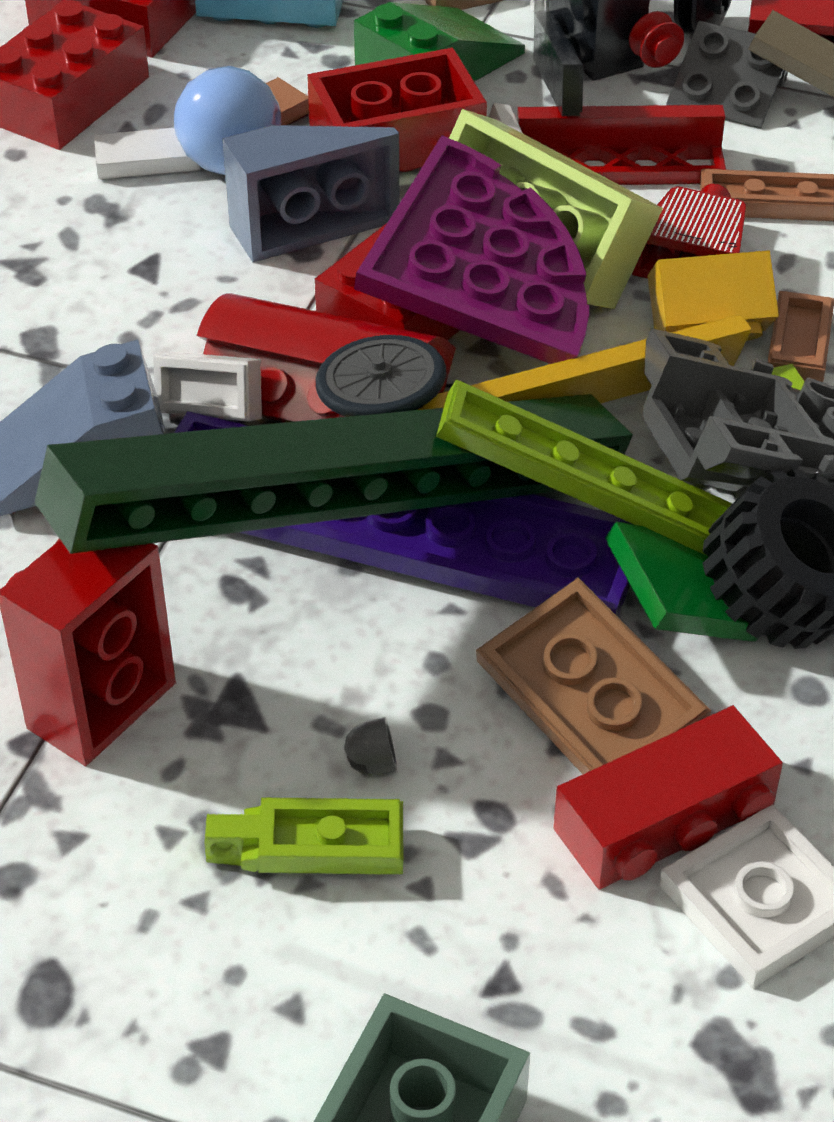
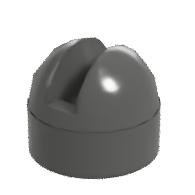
(371, 748)

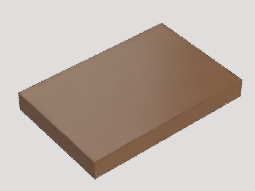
(588, 679)

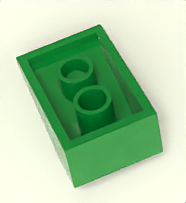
(412, 29)

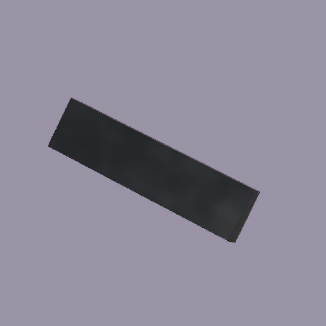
(558, 64)

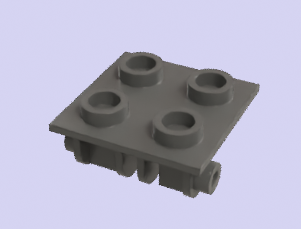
(726, 73)

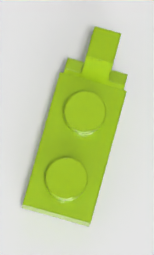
(310, 836)

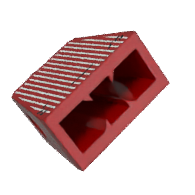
(694, 226)

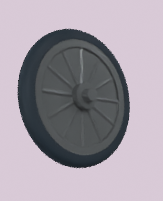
(380, 376)

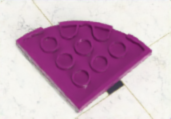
(481, 258)

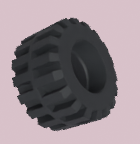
(777, 558)

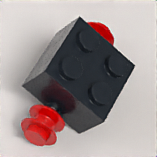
(618, 35)

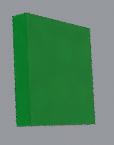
(672, 584)

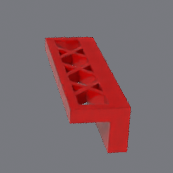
(633, 133)

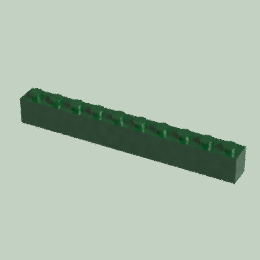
(282, 474)

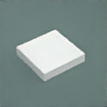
(757, 894)

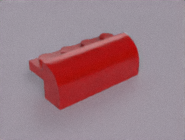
(291, 348)

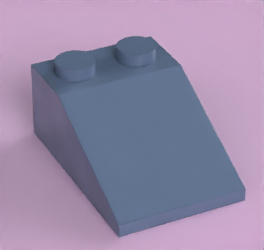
(309, 185)
(90, 400)

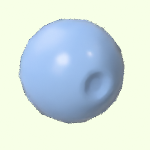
(219, 106)

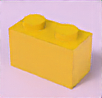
(713, 288)

